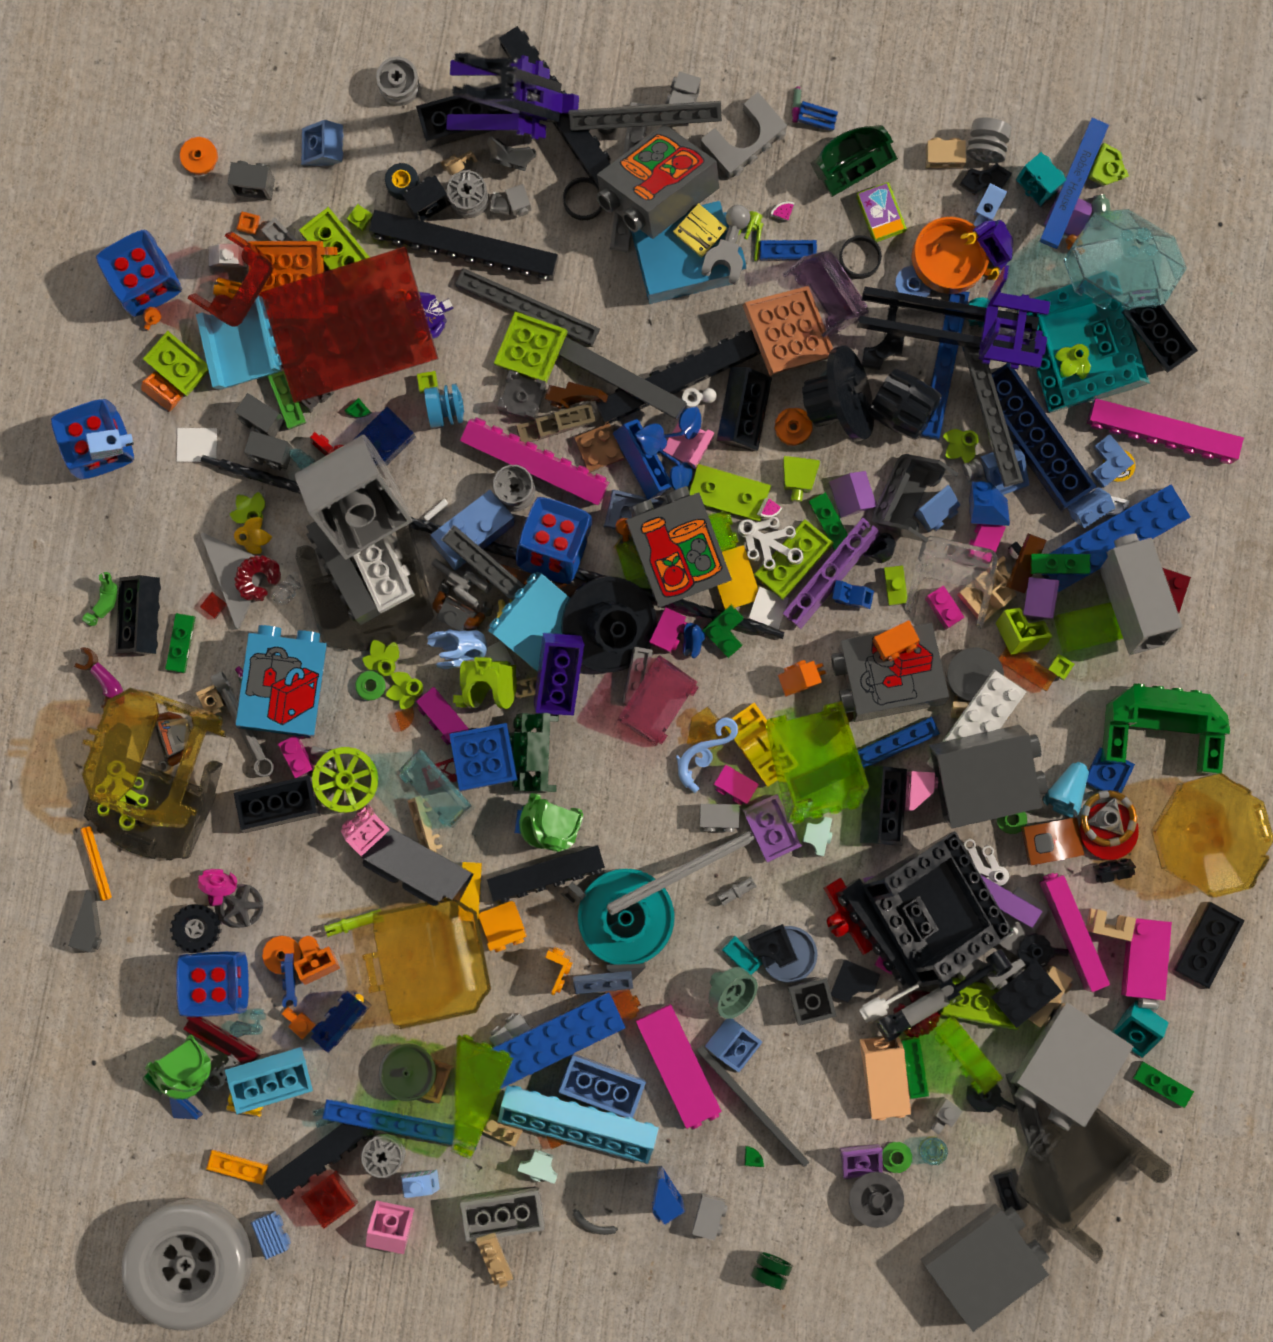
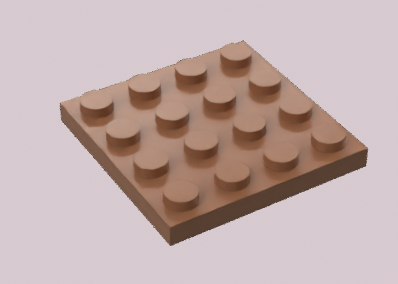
(788, 330)

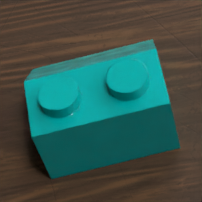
(1141, 1028)

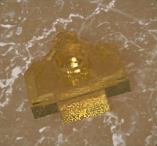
(703, 727)

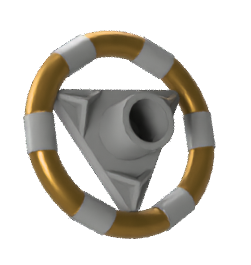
(1108, 818)

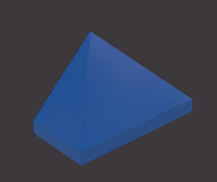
(184, 1109)

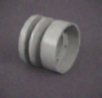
(988, 140)
(469, 204)
(513, 477)
(394, 1150)

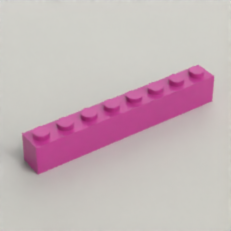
(1165, 431)
(537, 462)

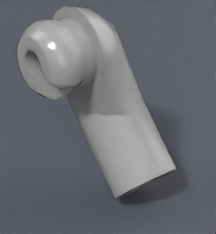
(319, 752)
(1151, 1004)

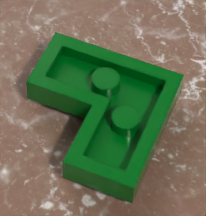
(720, 630)

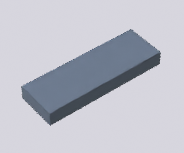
(603, 982)

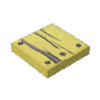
(700, 230)

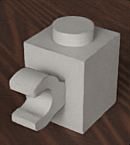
(946, 1113)

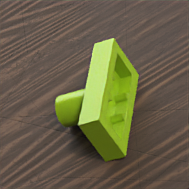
(895, 585)

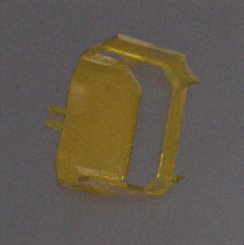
(121, 746)

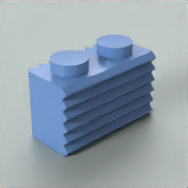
(1091, 507)
(271, 1235)

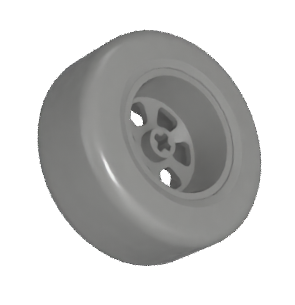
(162, 1299)

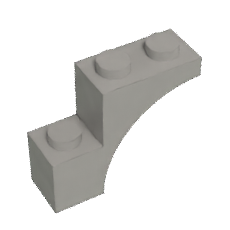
(990, 979)

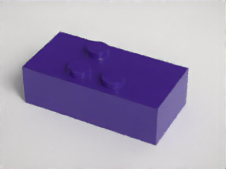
(558, 674)

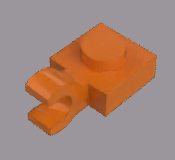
(301, 1023)

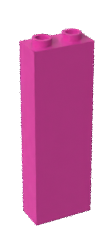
(1074, 932)
(679, 1067)

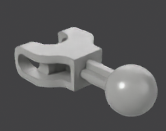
(727, 251)

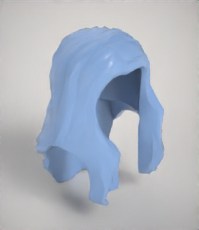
(459, 646)

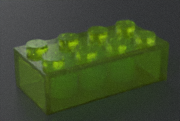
(1087, 628)
(968, 1055)

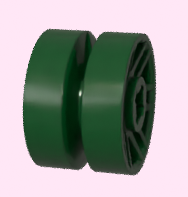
(771, 1270)

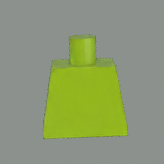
(799, 475)

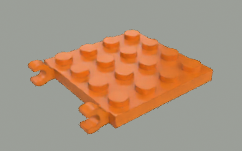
(293, 260)

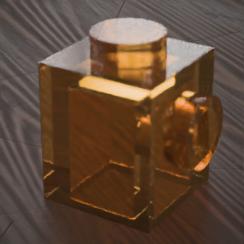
(627, 1004)

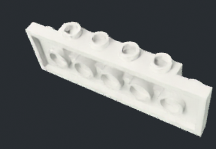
(384, 574)

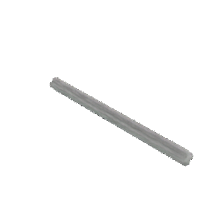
(680, 872)

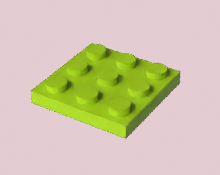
(530, 347)

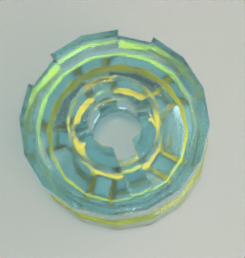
(933, 1142)

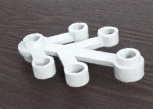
(768, 540)
(990, 872)

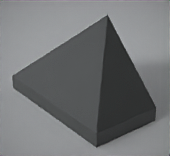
(635, 969)

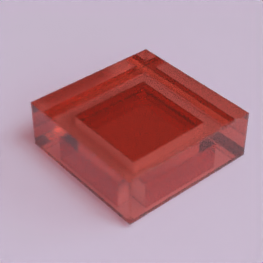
(213, 605)

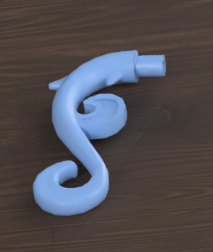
(683, 762)

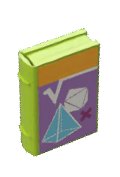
(881, 212)

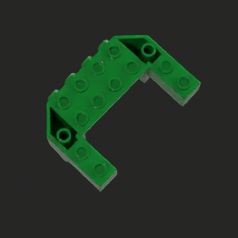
(1166, 711)

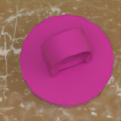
(217, 885)

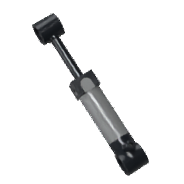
(948, 993)

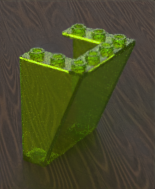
(816, 763)
(475, 1089)

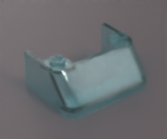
(435, 789)

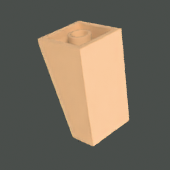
(885, 1077)

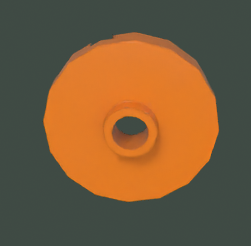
(202, 164)
(800, 419)
(274, 946)

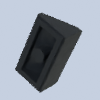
(1006, 1185)

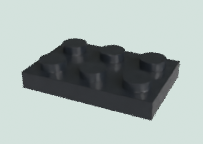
(1026, 994)

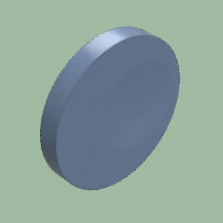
(806, 953)

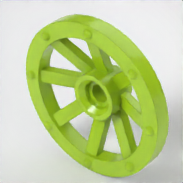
(332, 805)

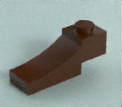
(573, 394)

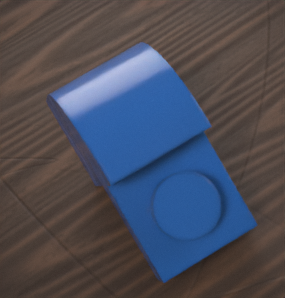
(852, 595)

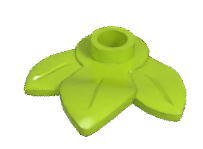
(1071, 363)
(958, 446)
(247, 507)
(381, 654)
(402, 689)

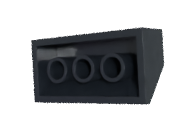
(1161, 335)
(744, 408)
(137, 615)
(276, 804)
(884, 806)

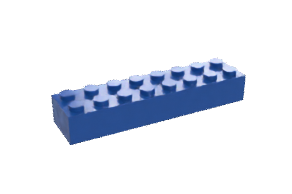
(1146, 519)
(561, 1037)

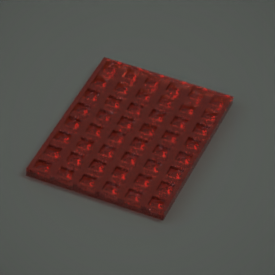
(349, 325)

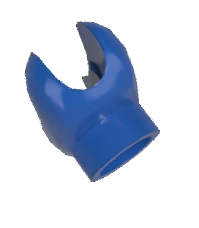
(692, 639)

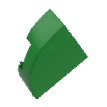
(357, 409)
(753, 1157)

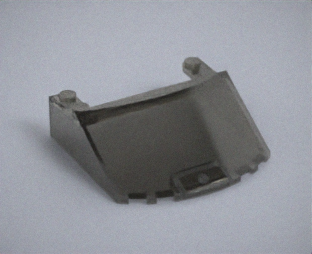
(390, 626)
(160, 840)
(1074, 1170)

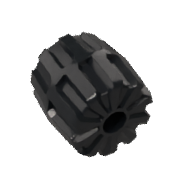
(905, 404)

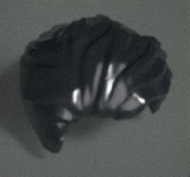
(881, 548)

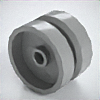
(398, 81)

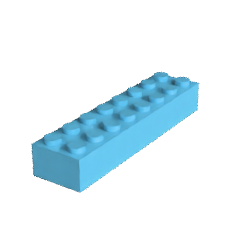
(578, 1124)

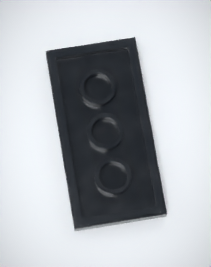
(1209, 945)

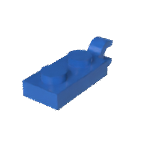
(289, 982)

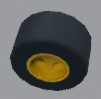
(397, 176)

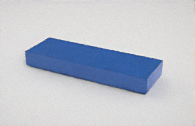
(786, 249)

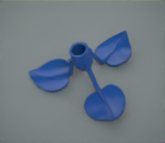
(654, 441)

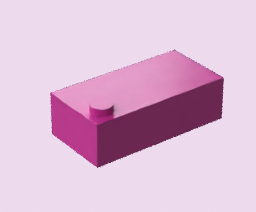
(1147, 960)

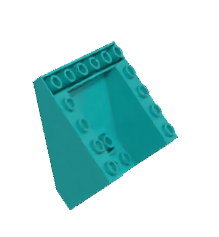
(1111, 343)

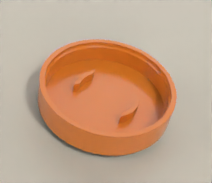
(944, 260)

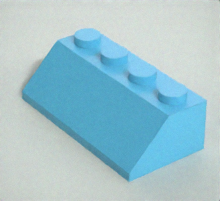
(268, 1080)

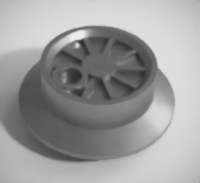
(876, 1199)

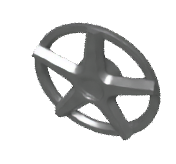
(241, 906)

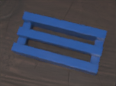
(830, 127)

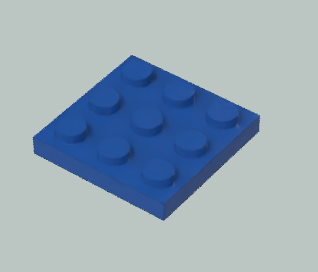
(483, 757)

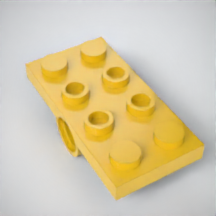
(754, 742)

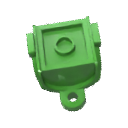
(549, 825)
(181, 1071)

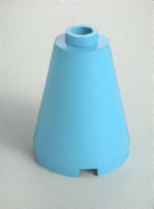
(1068, 790)

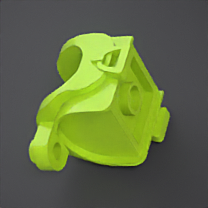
(482, 675)

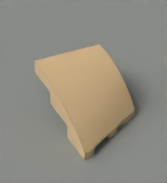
(999, 597)

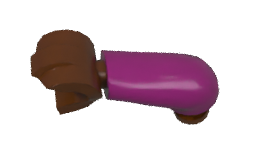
(109, 684)

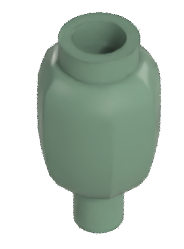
(1100, 204)

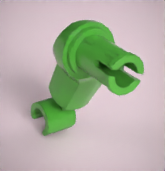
(108, 596)

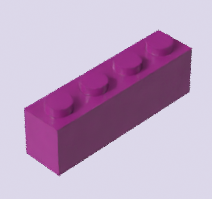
(441, 714)

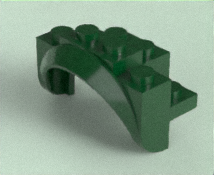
(852, 157)
(532, 751)

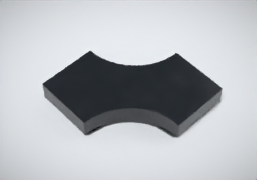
(978, 180)
(875, 356)

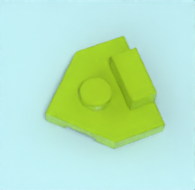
(1107, 166)

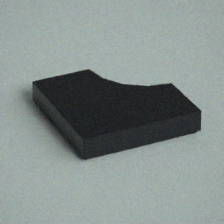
(775, 945)
(853, 979)

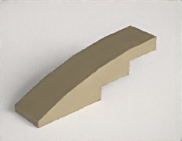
(556, 423)

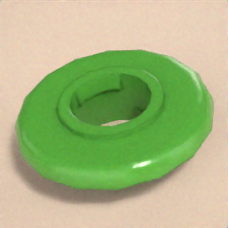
(377, 692)
(1012, 829)
(887, 1155)

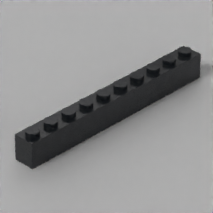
(580, 142)
(463, 245)
(684, 374)

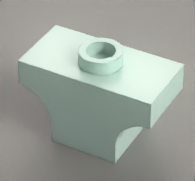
(818, 835)
(539, 1167)

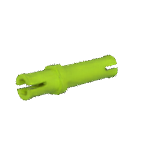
(350, 923)

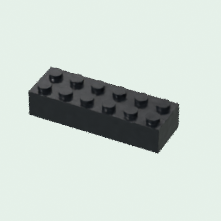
(434, 117)

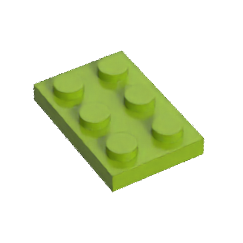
(177, 363)

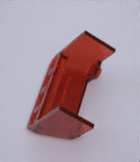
(235, 310)

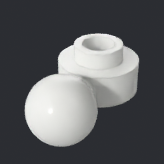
(708, 396)

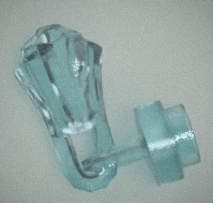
(240, 1028)

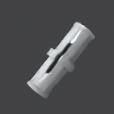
(737, 891)

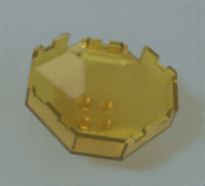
(1213, 835)

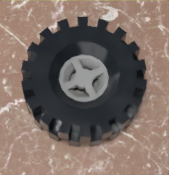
(186, 924)

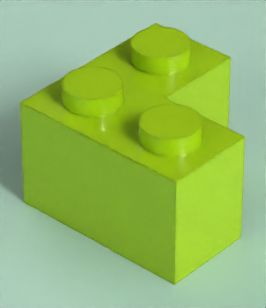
(1020, 634)

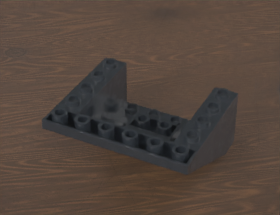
(937, 910)

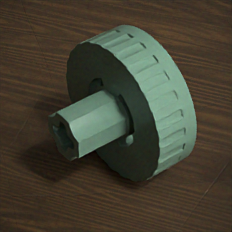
(732, 992)

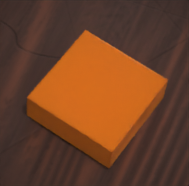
(248, 223)

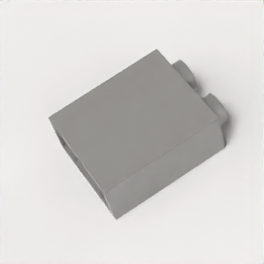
(1140, 594)
(1070, 1067)

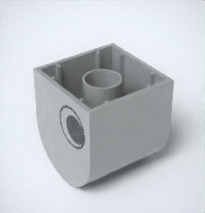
(353, 497)

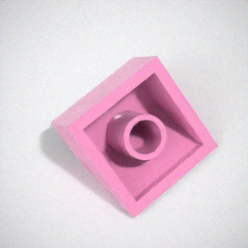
(919, 788)
(389, 1227)

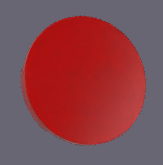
(1113, 852)

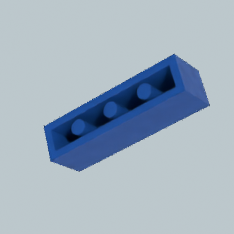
(646, 468)

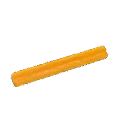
(96, 863)

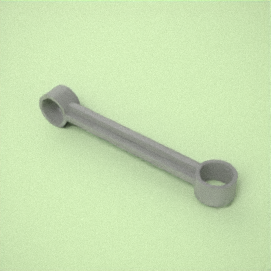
(224, 688)

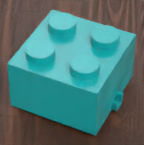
(1041, 179)

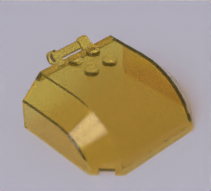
(429, 962)

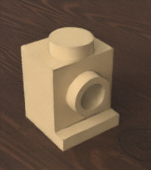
(211, 692)

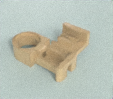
(454, 164)

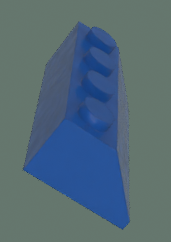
(666, 1199)

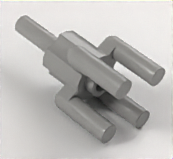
(463, 582)

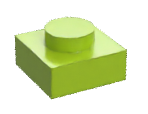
(360, 217)
(427, 380)
(1061, 666)

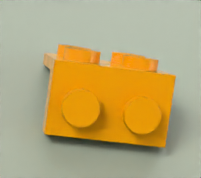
(502, 926)
(558, 956)

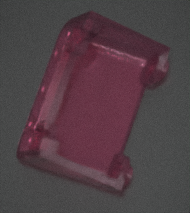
(657, 701)

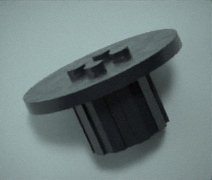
(841, 395)
(611, 619)

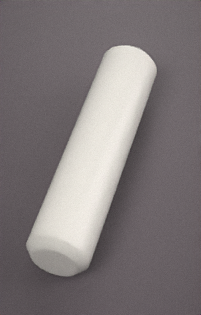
(435, 510)

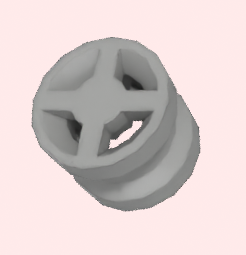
(973, 470)

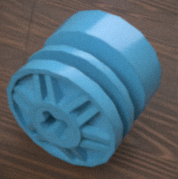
(444, 405)

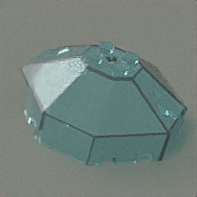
(1111, 267)

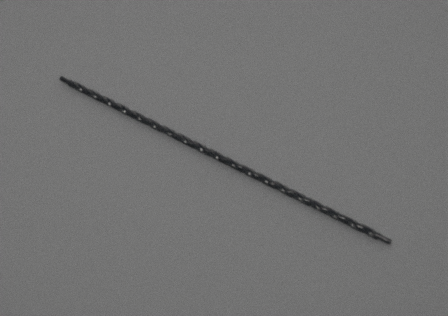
(503, 550)

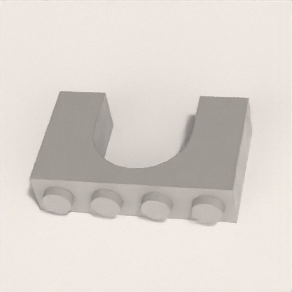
(733, 159)

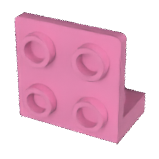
(689, 450)
(364, 830)

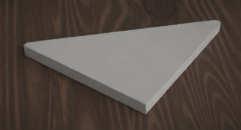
(225, 561)

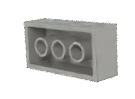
(503, 1213)

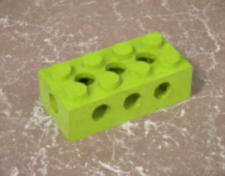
(340, 237)

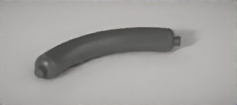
(591, 1227)

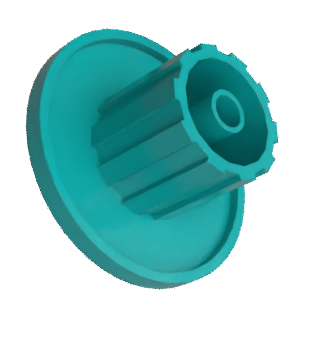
(622, 940)

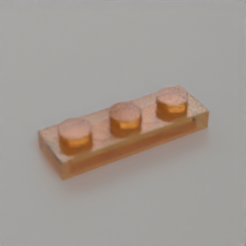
(1028, 669)

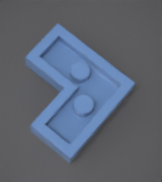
(1116, 461)

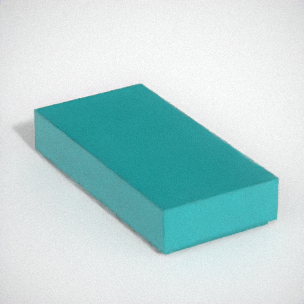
(742, 955)

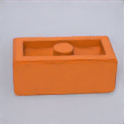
(161, 391)

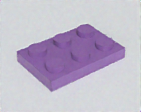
(771, 828)

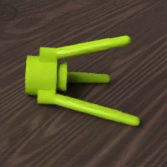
(754, 223)

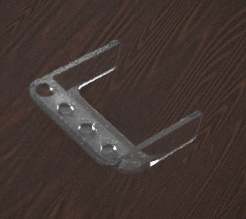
(958, 565)

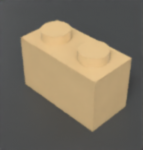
(945, 153)

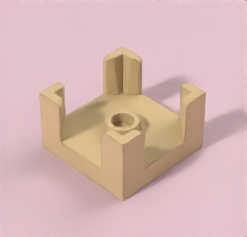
(1123, 929)

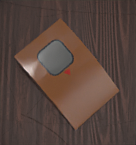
(1052, 841)

